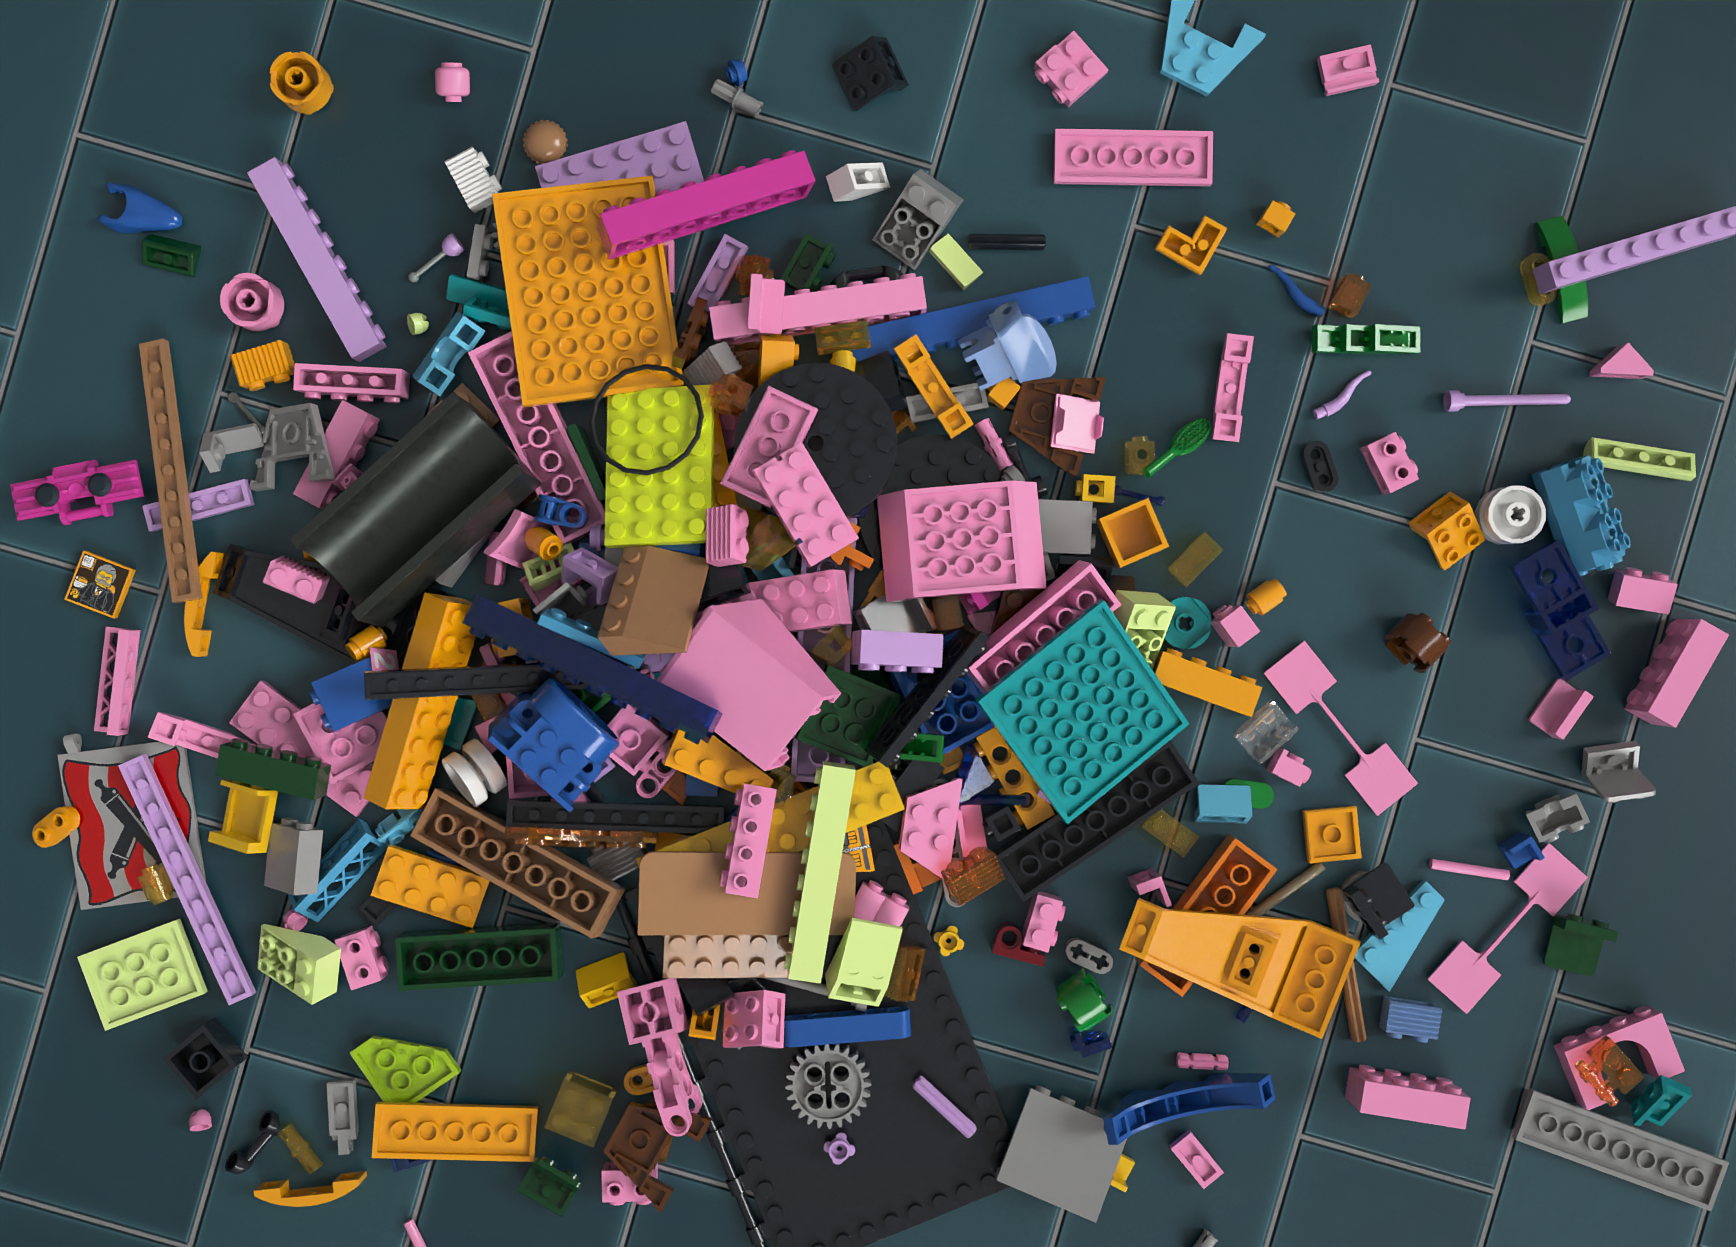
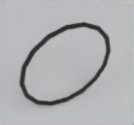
(619, 376)

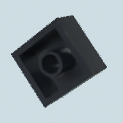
(205, 1057)

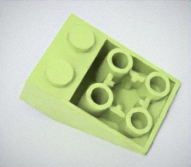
(1145, 620)
(299, 962)
(863, 962)

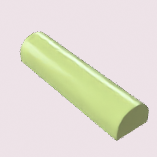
(1642, 459)

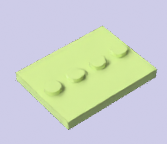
(142, 974)

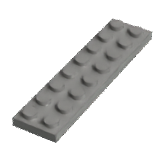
(1620, 1149)

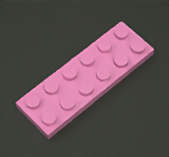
(1133, 157)
(270, 721)

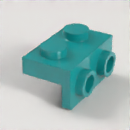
(1659, 1101)

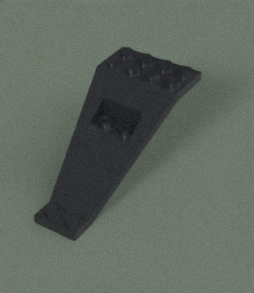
(324, 623)

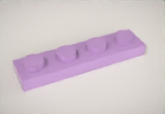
(207, 503)

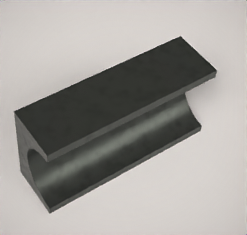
(417, 510)

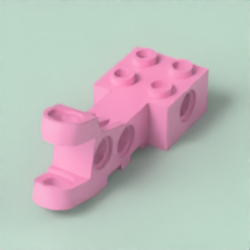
(654, 1017)

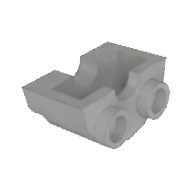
(1557, 815)

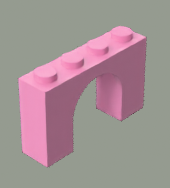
(1643, 1027)

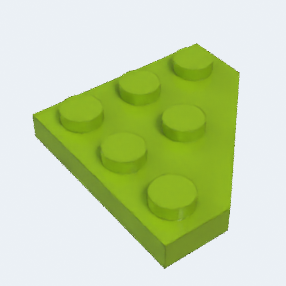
(404, 1069)

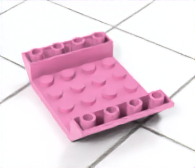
(961, 540)

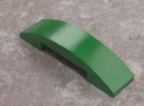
(1559, 242)

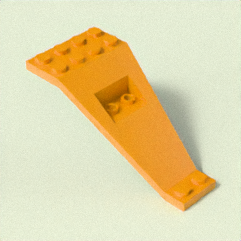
(1290, 978)

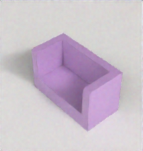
(591, 569)

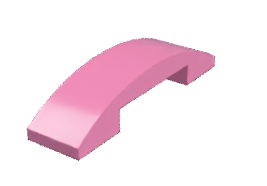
(1230, 387)
(189, 734)

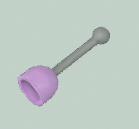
(451, 246)

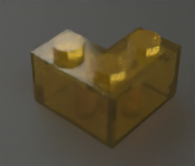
(766, 539)

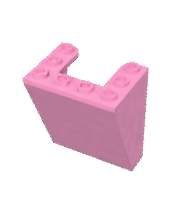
(752, 674)

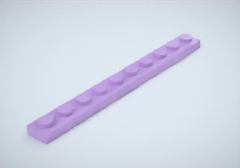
(187, 879)

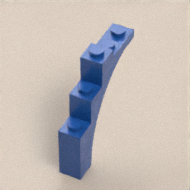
(1185, 1098)

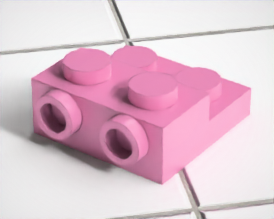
(1069, 69)
(637, 740)

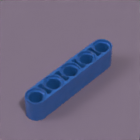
(846, 1026)

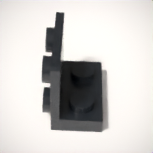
(869, 72)
(1378, 899)

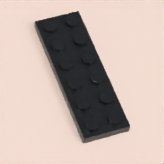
(926, 694)

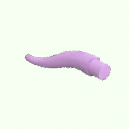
(1336, 404)

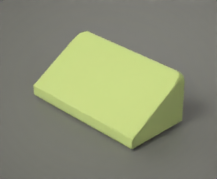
(955, 261)

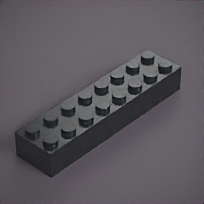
(1055, 847)

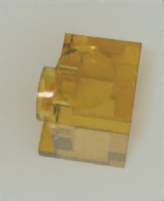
(1133, 464)

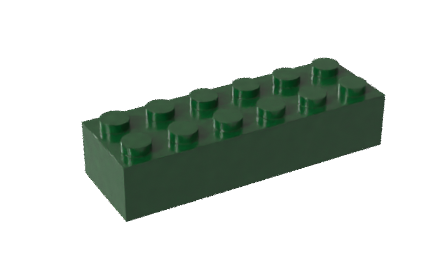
(479, 956)

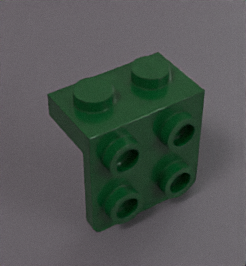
(1576, 943)
(549, 1185)

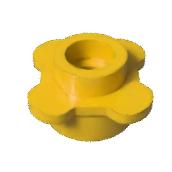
(956, 942)

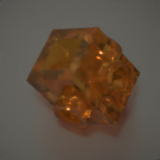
(752, 265)
(730, 395)

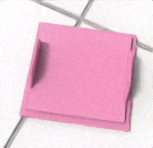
(1076, 424)

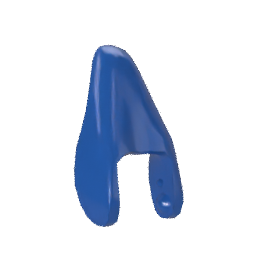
(141, 212)

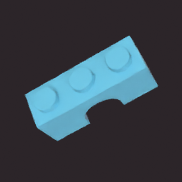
(438, 365)

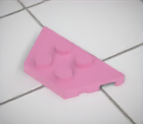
(931, 825)

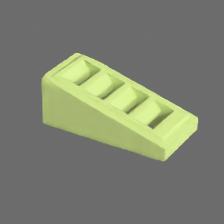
(533, 565)

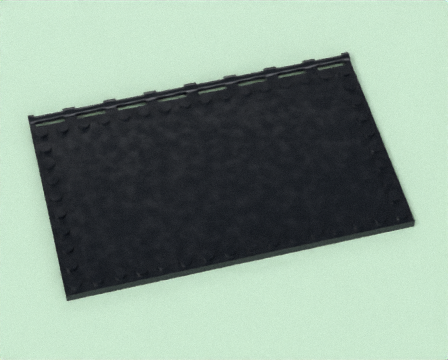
(906, 1153)

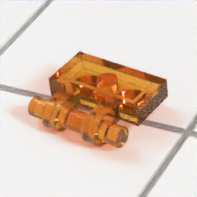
(1615, 1065)

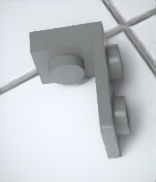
(227, 441)

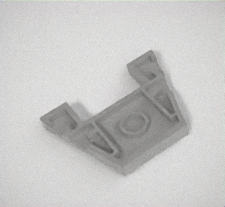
(290, 435)

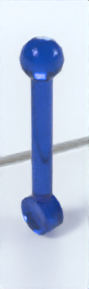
(1160, 500)

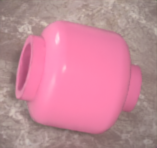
(452, 81)

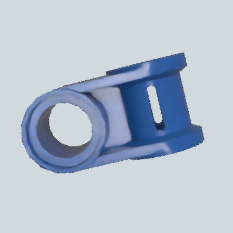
(556, 512)

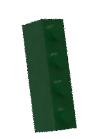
(273, 769)

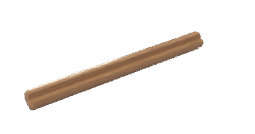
(1350, 987)

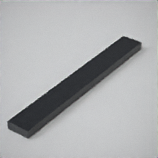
(459, 681)

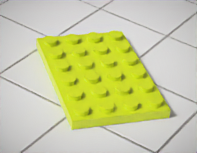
(646, 433)

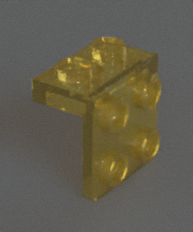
(782, 781)

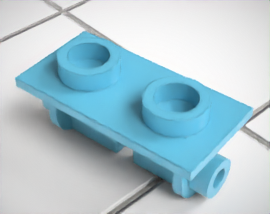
(394, 830)

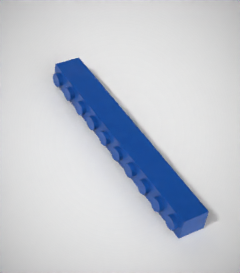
(948, 325)

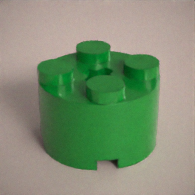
(1084, 1000)

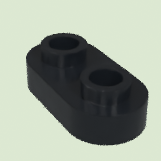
(1321, 466)

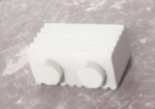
(473, 179)

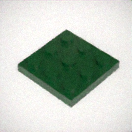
(853, 718)

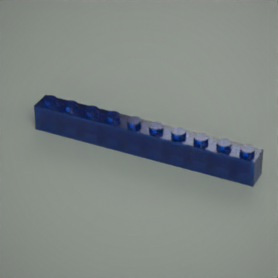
(592, 668)

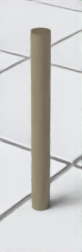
(1287, 890)

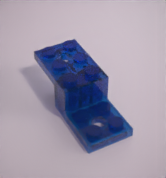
(1560, 610)

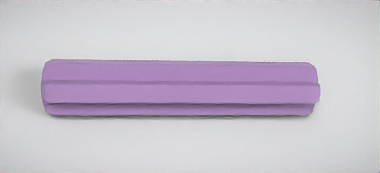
(944, 1106)

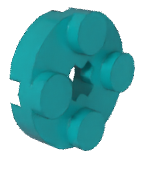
(1199, 624)

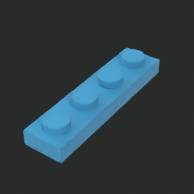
(582, 632)

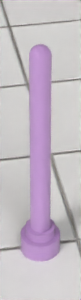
(1454, 400)

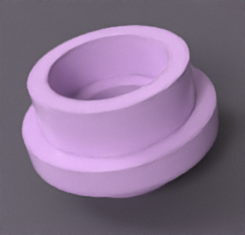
(597, 537)

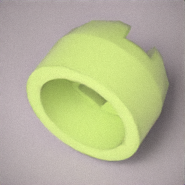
(417, 323)

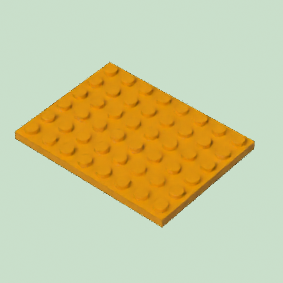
(574, 309)

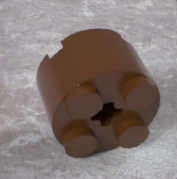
(1417, 641)

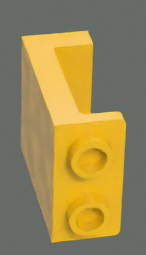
(246, 818)

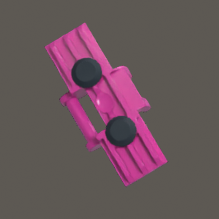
(77, 481)

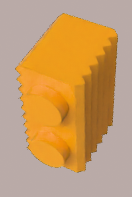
(263, 365)

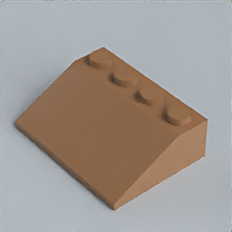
(653, 602)

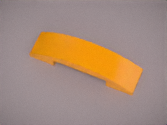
(933, 386)
(198, 638)
(279, 1192)

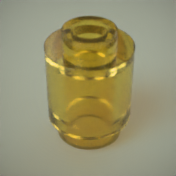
(156, 884)

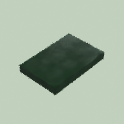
(588, 460)

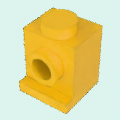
(1105, 488)

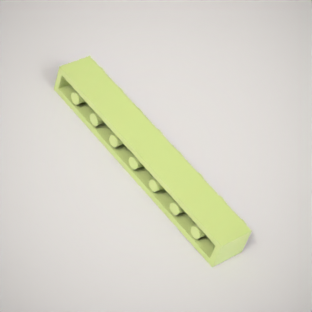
(821, 871)

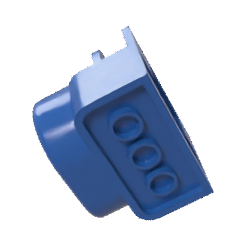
(554, 740)

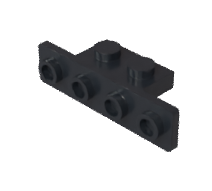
(1102, 566)

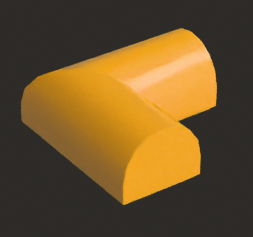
(1195, 251)

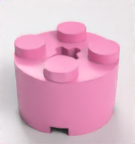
(249, 288)

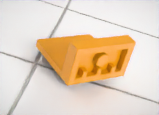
(1449, 529)

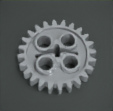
(851, 1083)

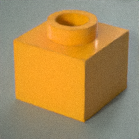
(1276, 218)
(1003, 392)

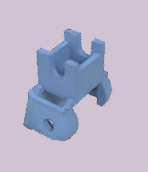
(1010, 347)

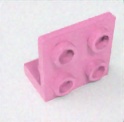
(754, 1019)

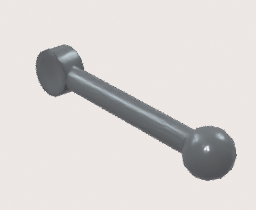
(235, 398)

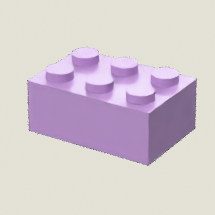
(896, 651)

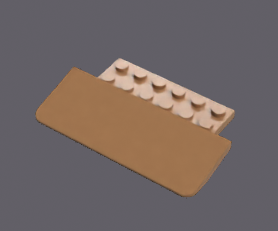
(723, 932)

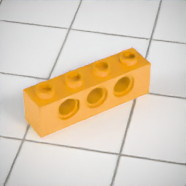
(1030, 814)

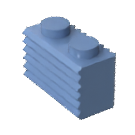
(1410, 1018)

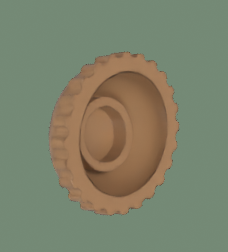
(545, 142)

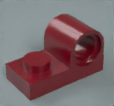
(1013, 948)

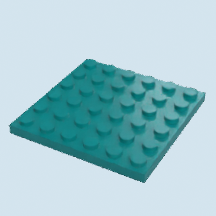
(1082, 711)

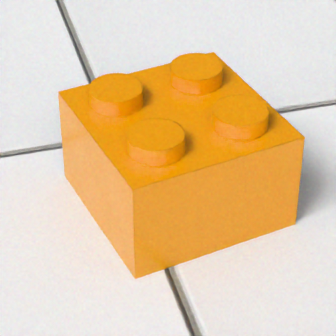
(1132, 533)

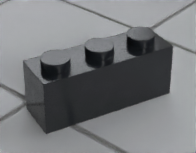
(910, 778)

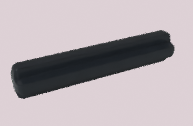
(1007, 241)

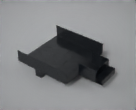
(706, 993)

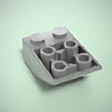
(917, 219)

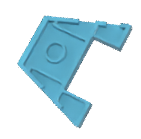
(1197, 58)

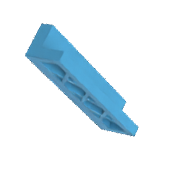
(332, 869)

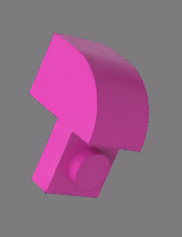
(977, 601)

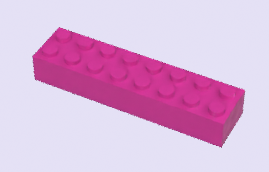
(705, 204)

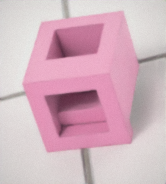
(1289, 768)

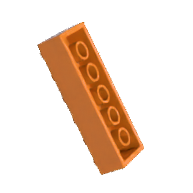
(1224, 885)

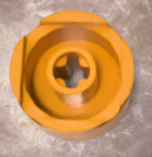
(313, 91)

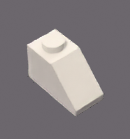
(857, 181)

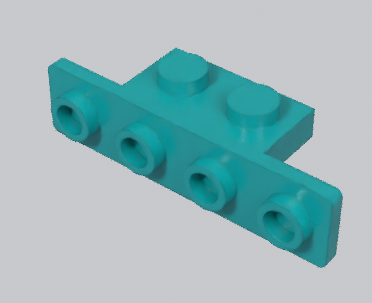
(480, 300)

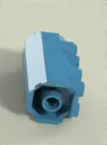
(1579, 513)

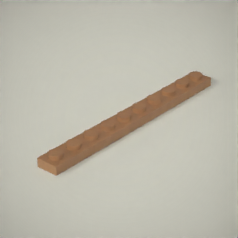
(170, 471)

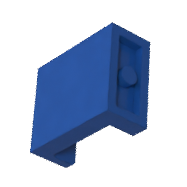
(344, 697)

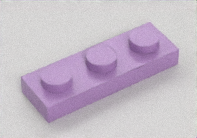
(719, 271)

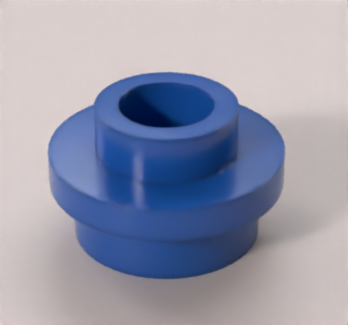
(736, 72)

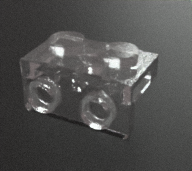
(1265, 732)

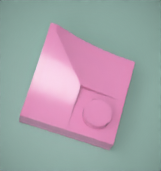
(511, 544)

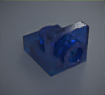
(1094, 1042)

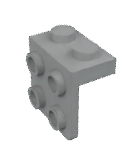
(1615, 772)

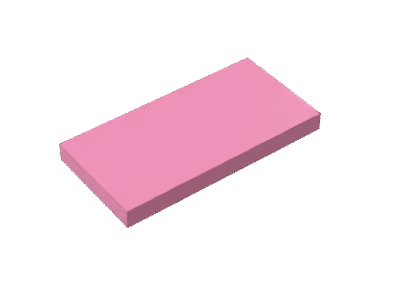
(775, 428)

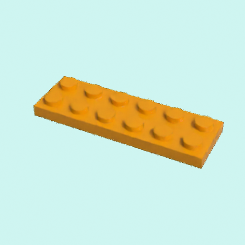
(454, 1131)

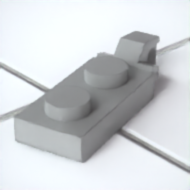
(343, 1113)

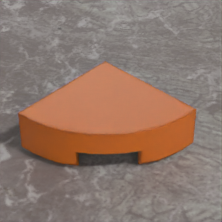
(677, 787)

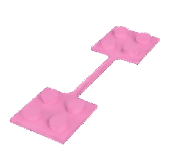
(1379, 775)
(1465, 973)

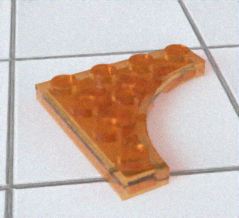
(579, 838)

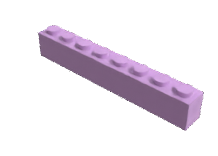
(1635, 250)
(317, 259)

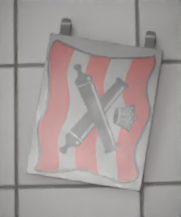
(111, 836)

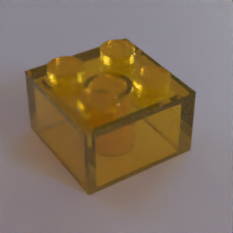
(580, 1108)

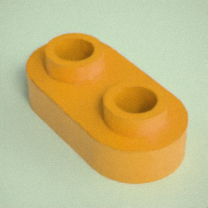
(53, 830)
(638, 1088)

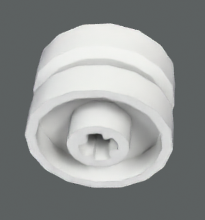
(1510, 515)
(474, 772)

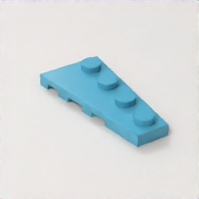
(1388, 956)

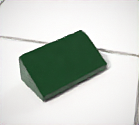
(170, 254)

